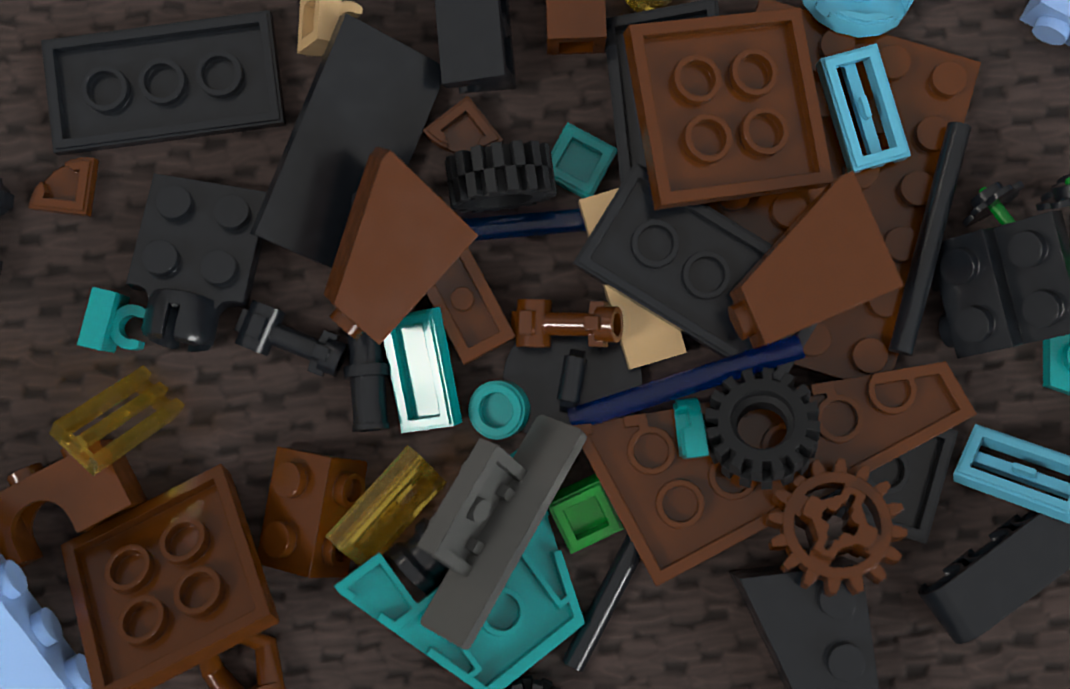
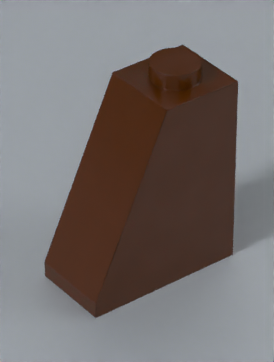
(391, 248)
(816, 268)

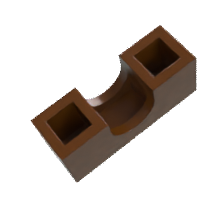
(67, 483)

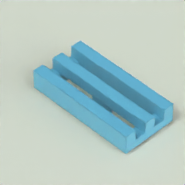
(841, 116)
(1008, 490)

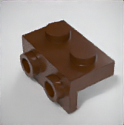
(303, 504)

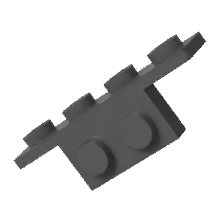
(490, 523)

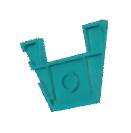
(524, 625)

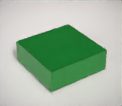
(584, 513)

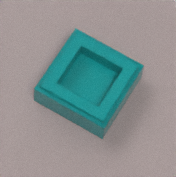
(580, 161)

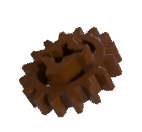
(858, 536)

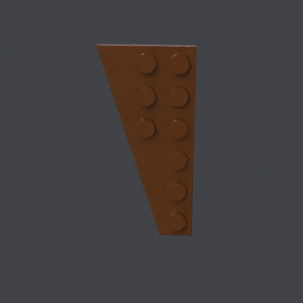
(690, 511)

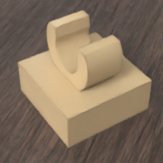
(318, 22)

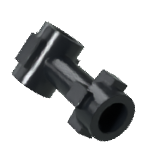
(263, 328)

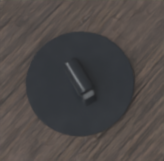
(568, 375)

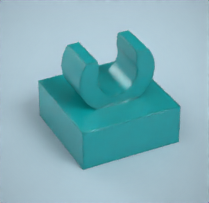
(106, 321)

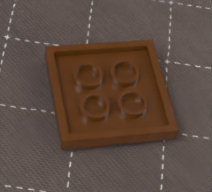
(727, 107)
(167, 584)

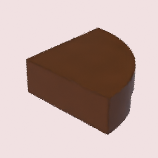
(462, 128)
(68, 189)

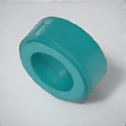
(499, 409)

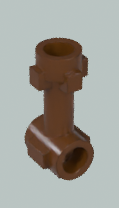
(536, 323)

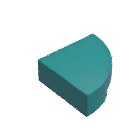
(690, 428)

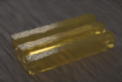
(148, 395)
(386, 507)

